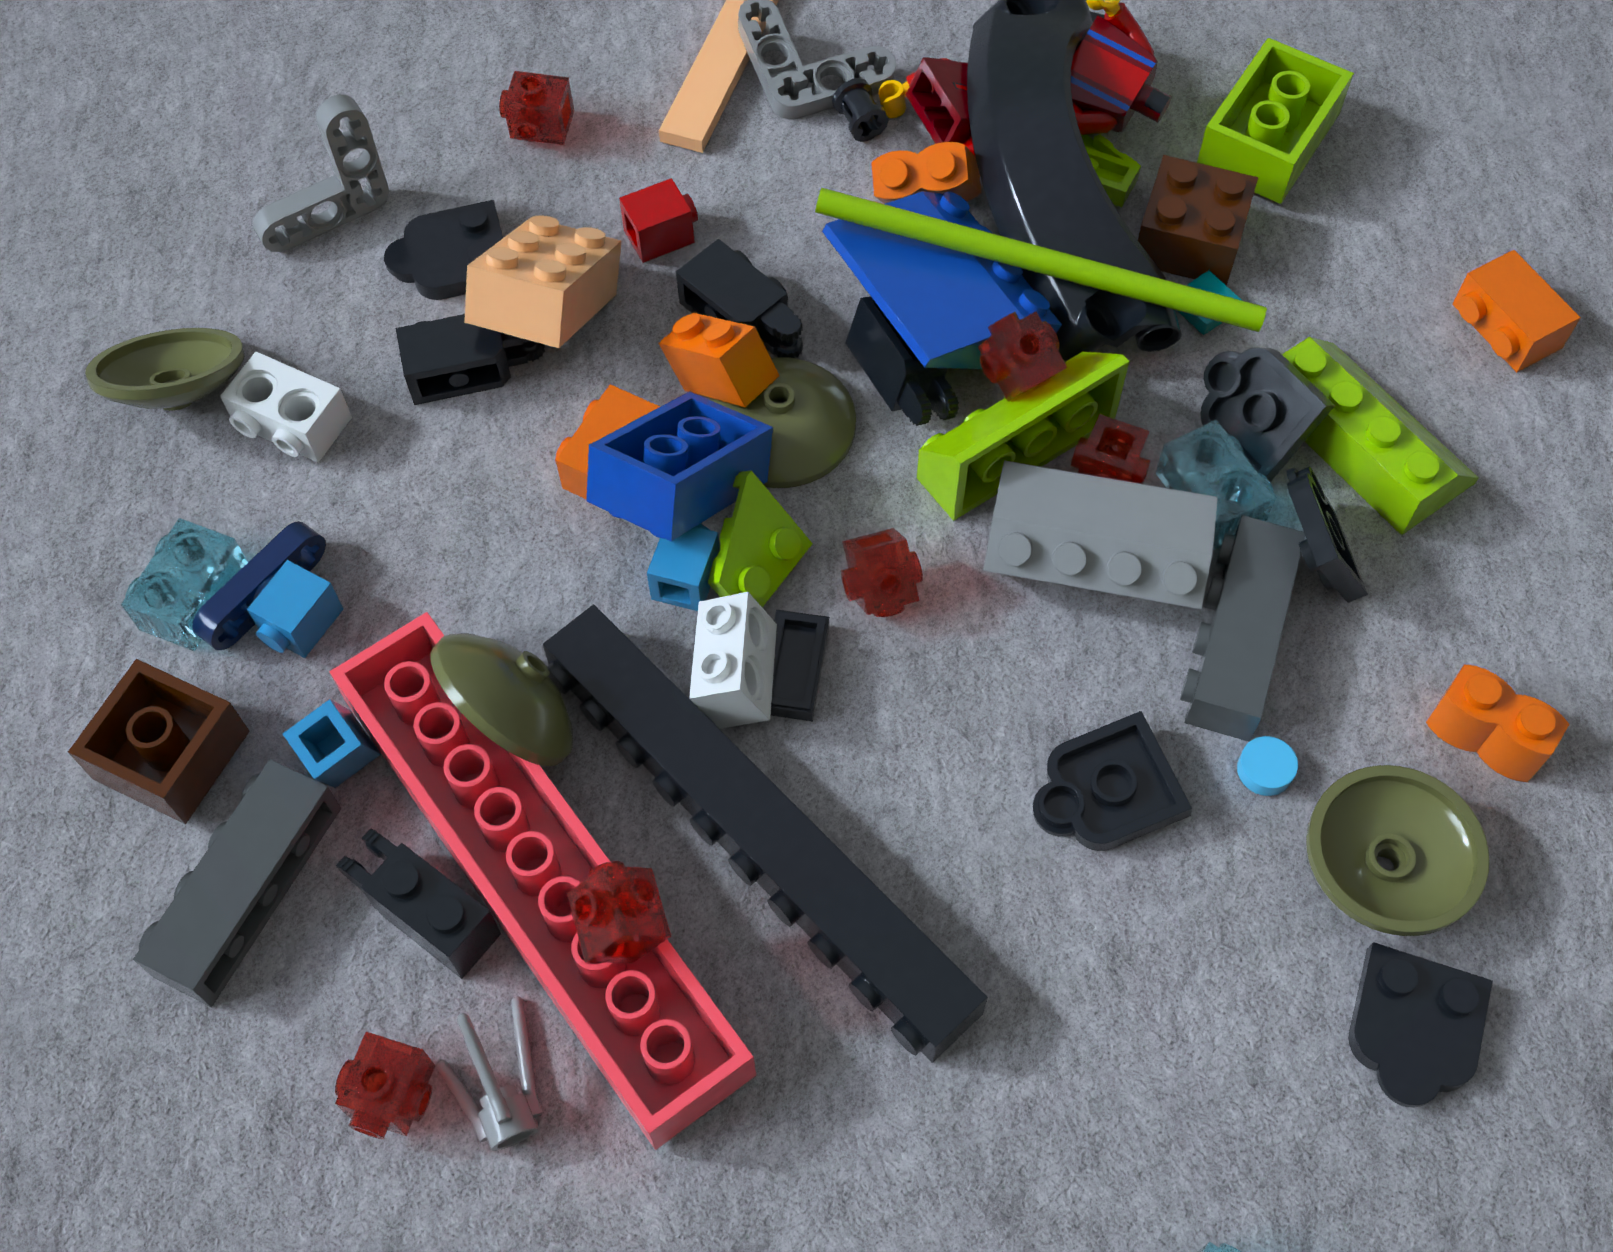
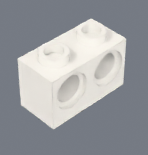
(286, 407)
(733, 660)

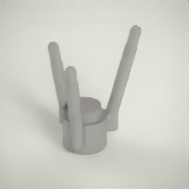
(505, 1115)

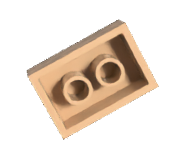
(542, 281)

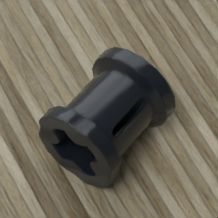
(856, 103)

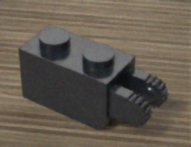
(730, 288)
(458, 358)
(896, 369)
(424, 904)

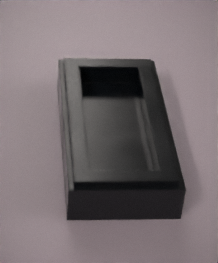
(798, 663)

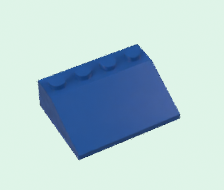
(932, 293)

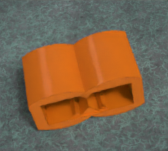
(934, 169)
(1504, 728)

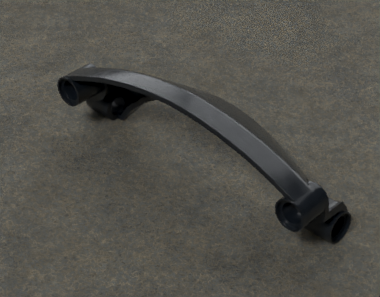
(1043, 177)

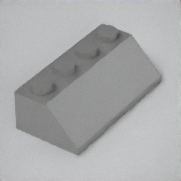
(1102, 534)

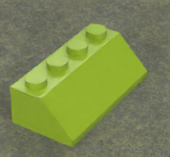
(1032, 429)
(1377, 441)

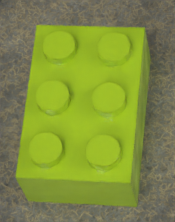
(1275, 117)

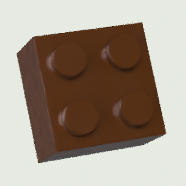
(1196, 218)
(160, 741)

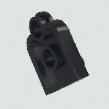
(441, 247)
(1263, 405)
(1325, 541)
(1110, 787)
(1417, 1024)

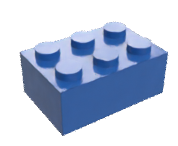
(676, 464)

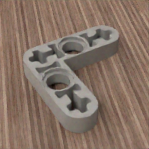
(792, 73)
(342, 189)

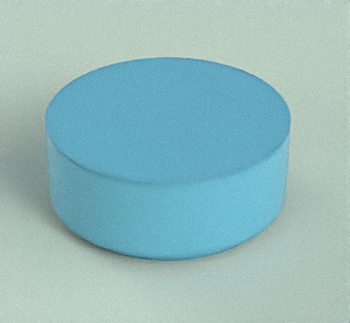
(1267, 766)

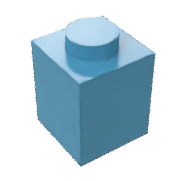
(683, 567)
(294, 610)
(331, 744)

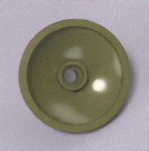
(166, 367)
(810, 428)
(505, 696)
(1416, 825)

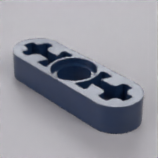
(225, 615)

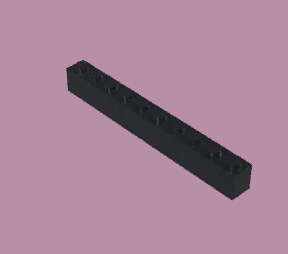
(766, 835)

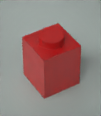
(658, 219)

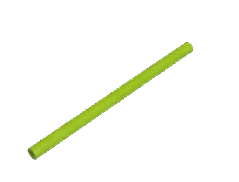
(1041, 259)

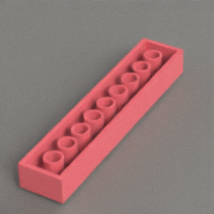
(523, 852)

